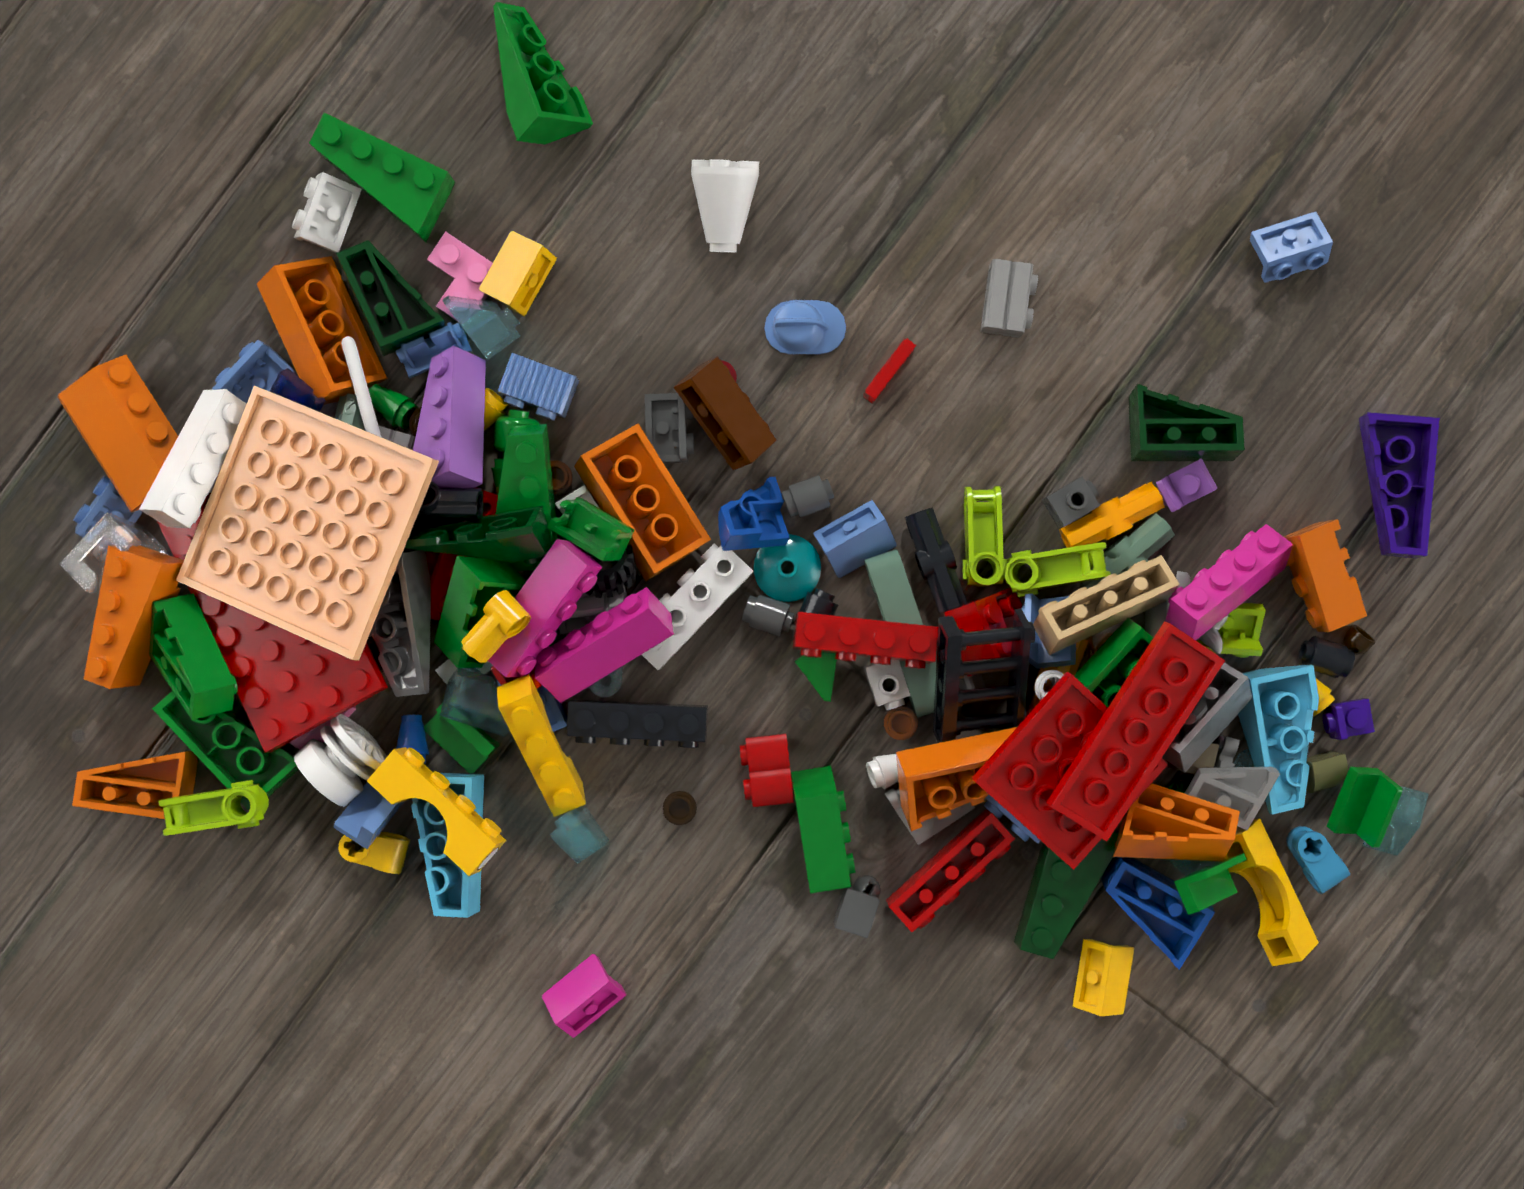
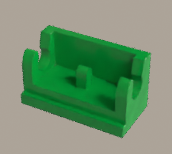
(592, 529)

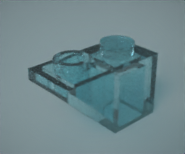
(578, 834)

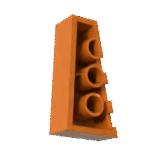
(124, 614)
(940, 775)

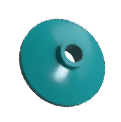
(788, 586)

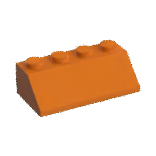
(312, 319)
(121, 426)
(639, 491)

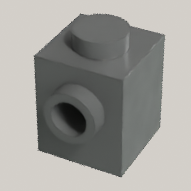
(1071, 501)

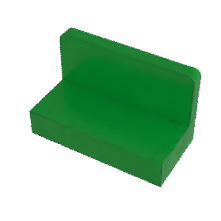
(463, 742)
(1365, 805)
(1208, 884)

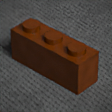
(725, 413)

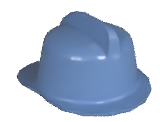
(805, 327)

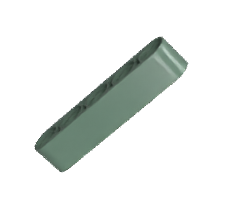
(899, 605)

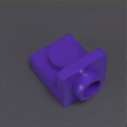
(1348, 719)

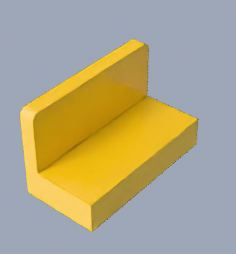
(518, 272)
(1103, 978)

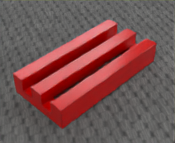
(889, 370)

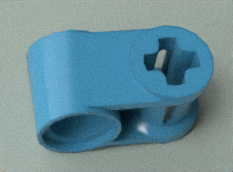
(1319, 862)

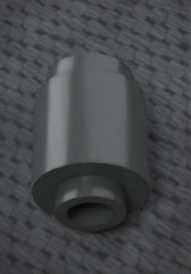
(808, 496)
(768, 615)

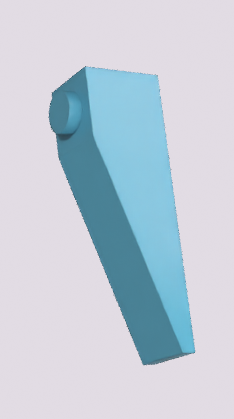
(1279, 729)

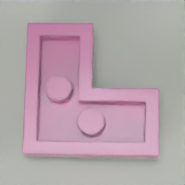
(463, 265)

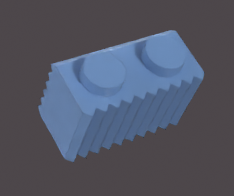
(537, 386)

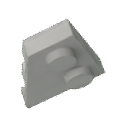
(1235, 788)

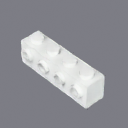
(194, 460)
(699, 599)

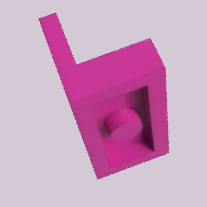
(582, 996)

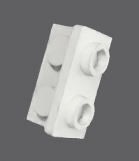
(326, 211)

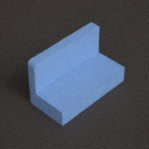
(855, 538)
(366, 816)

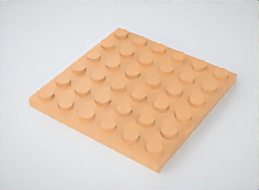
(307, 522)

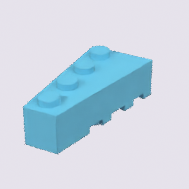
(449, 887)

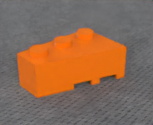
(1322, 577)
(136, 784)
(1176, 827)

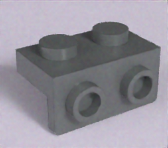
(667, 427)

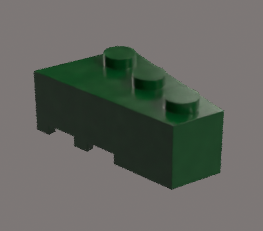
(1181, 431)

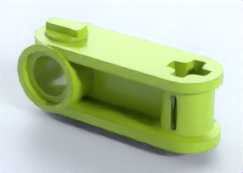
(983, 535)
(1057, 567)
(214, 809)

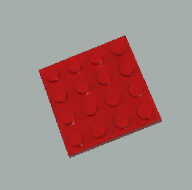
(1035, 760)

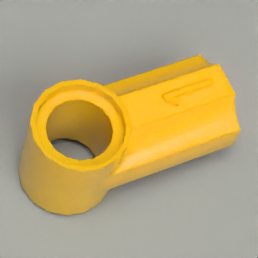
(502, 620)

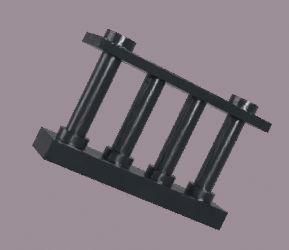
(952, 669)

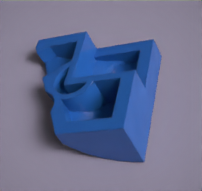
(754, 519)

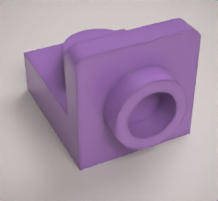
(1186, 485)

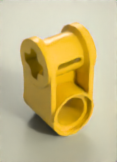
(384, 854)

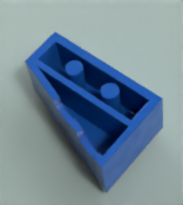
(1155, 906)

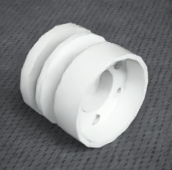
(337, 764)

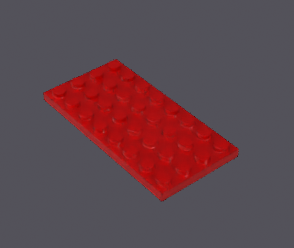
(279, 676)

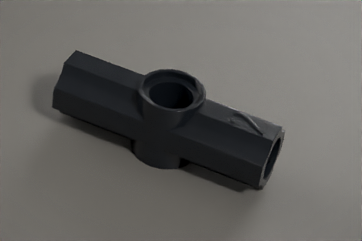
(450, 505)
(935, 560)

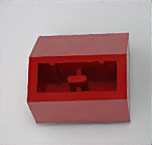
(987, 613)

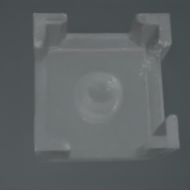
(88, 557)

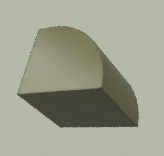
(1326, 771)

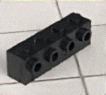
(637, 721)

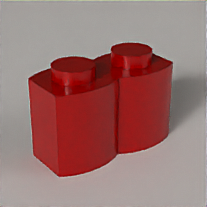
(768, 770)

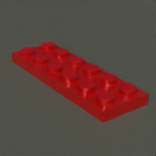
(1135, 731)

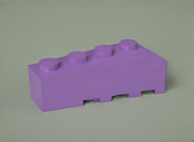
(453, 418)

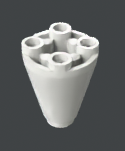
(724, 199)

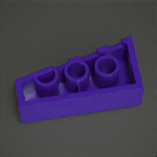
(1401, 479)

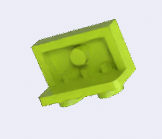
(1242, 631)

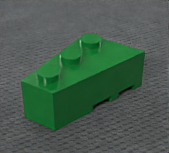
(470, 588)
(822, 829)

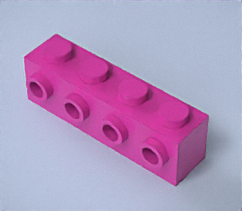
(1228, 582)
(549, 599)
(603, 645)

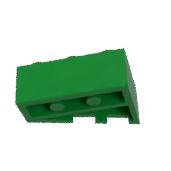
(190, 657)

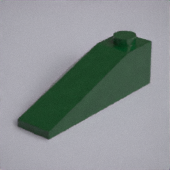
(499, 537)

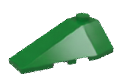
(535, 91)

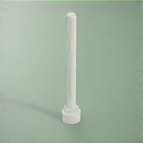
(360, 386)

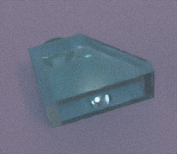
(484, 323)
(473, 701)
(1404, 822)

